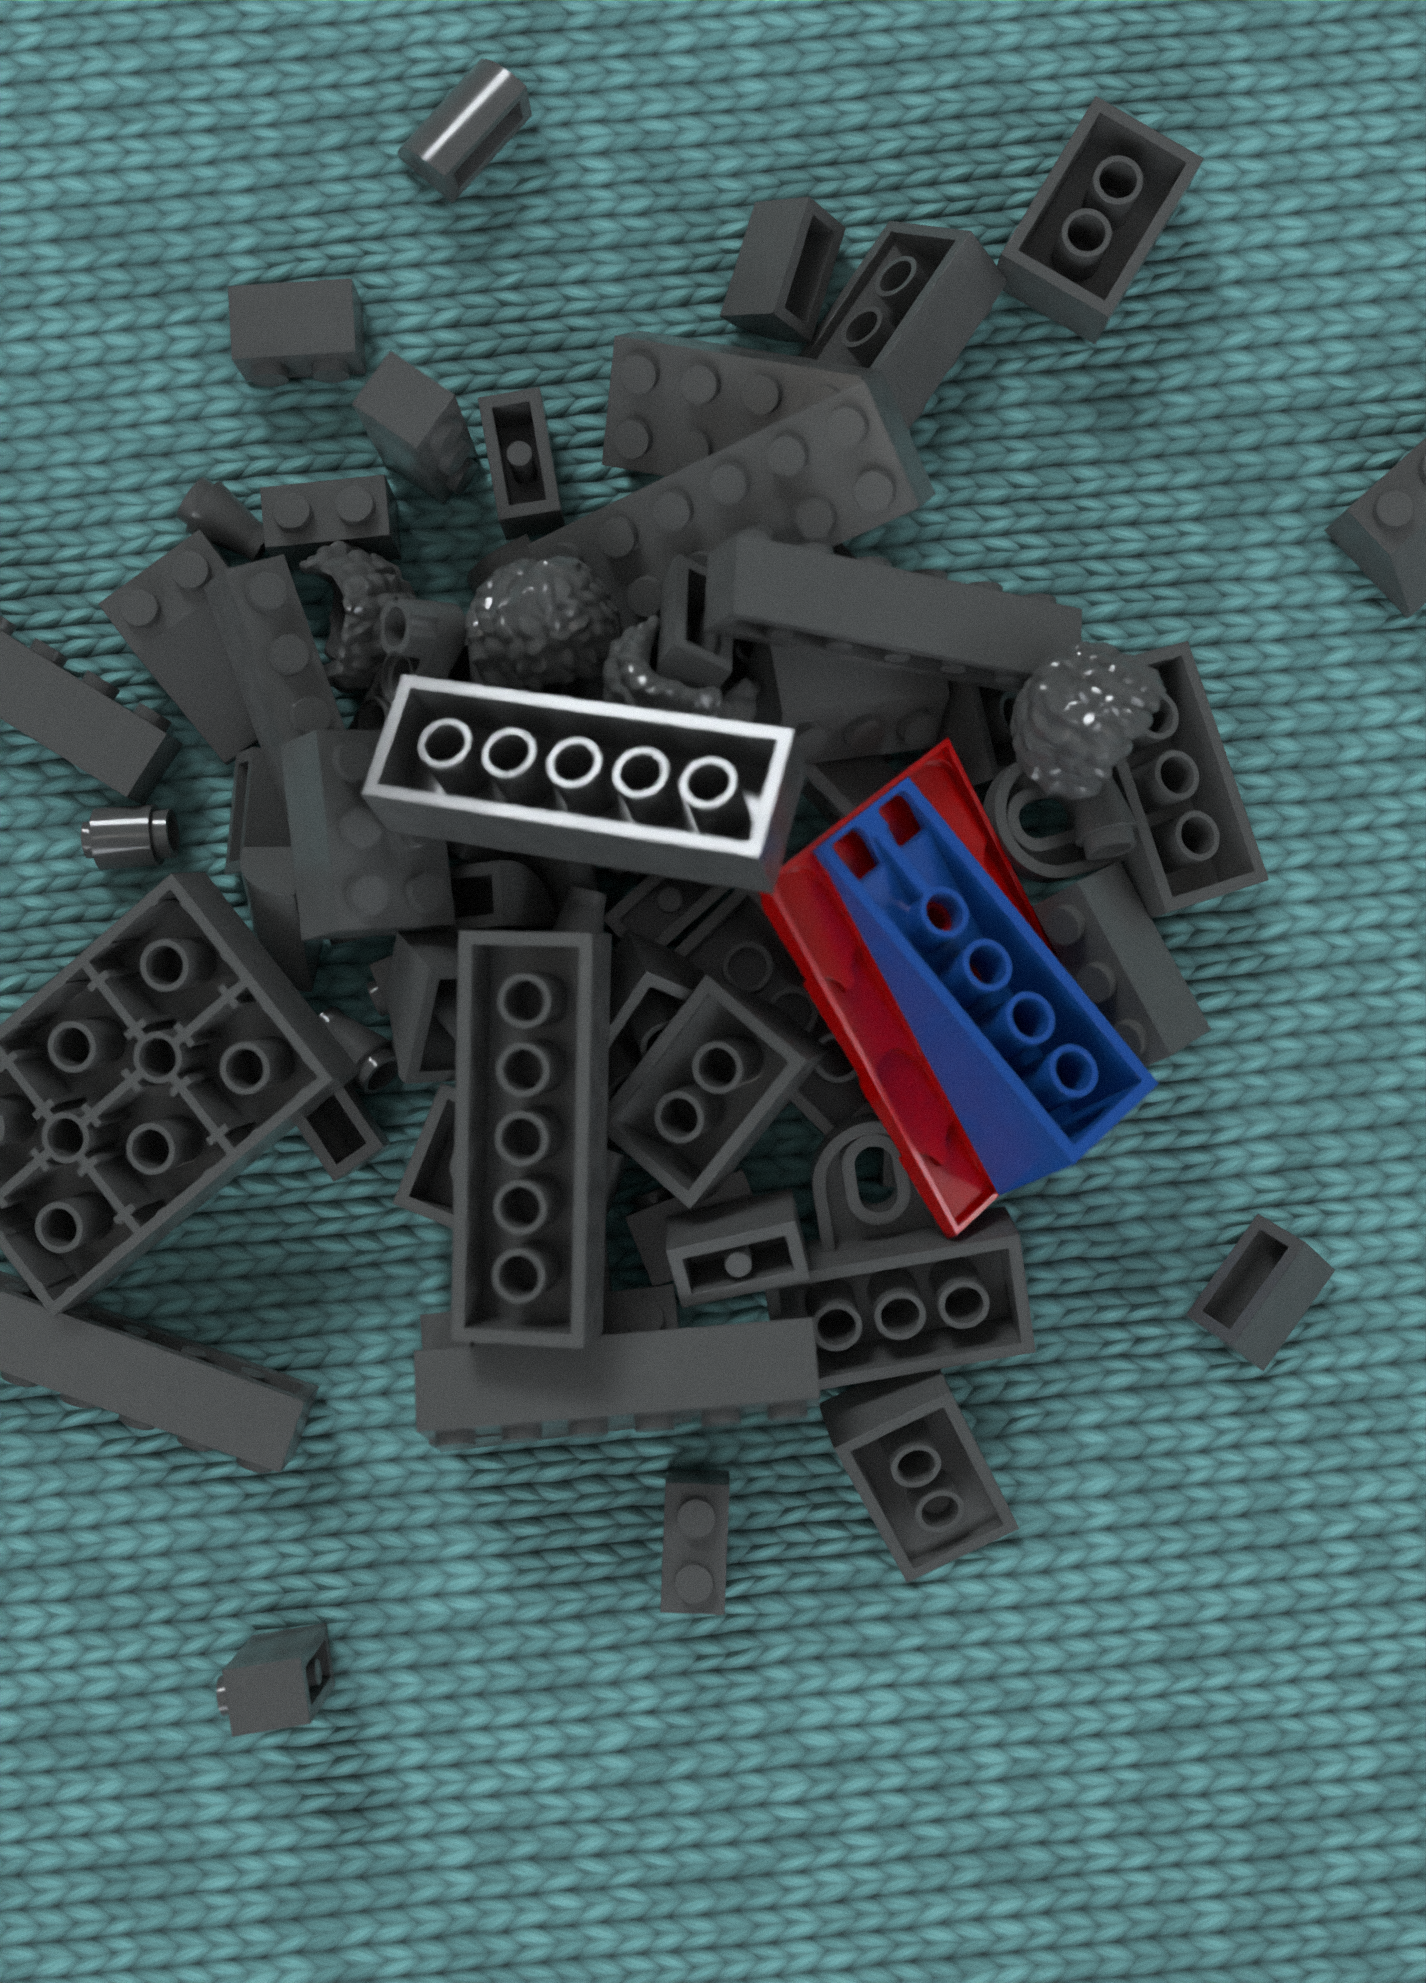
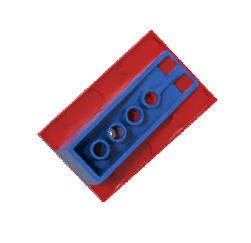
(950, 994)

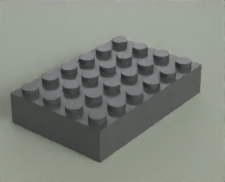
(148, 1086)

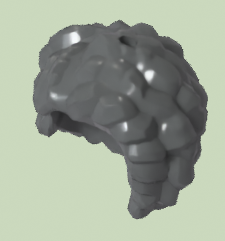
(360, 590)
(541, 623)
(633, 681)
(1081, 716)

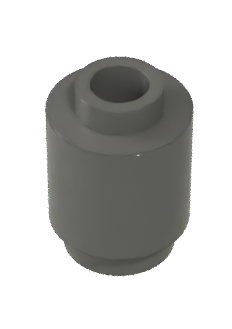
(130, 836)

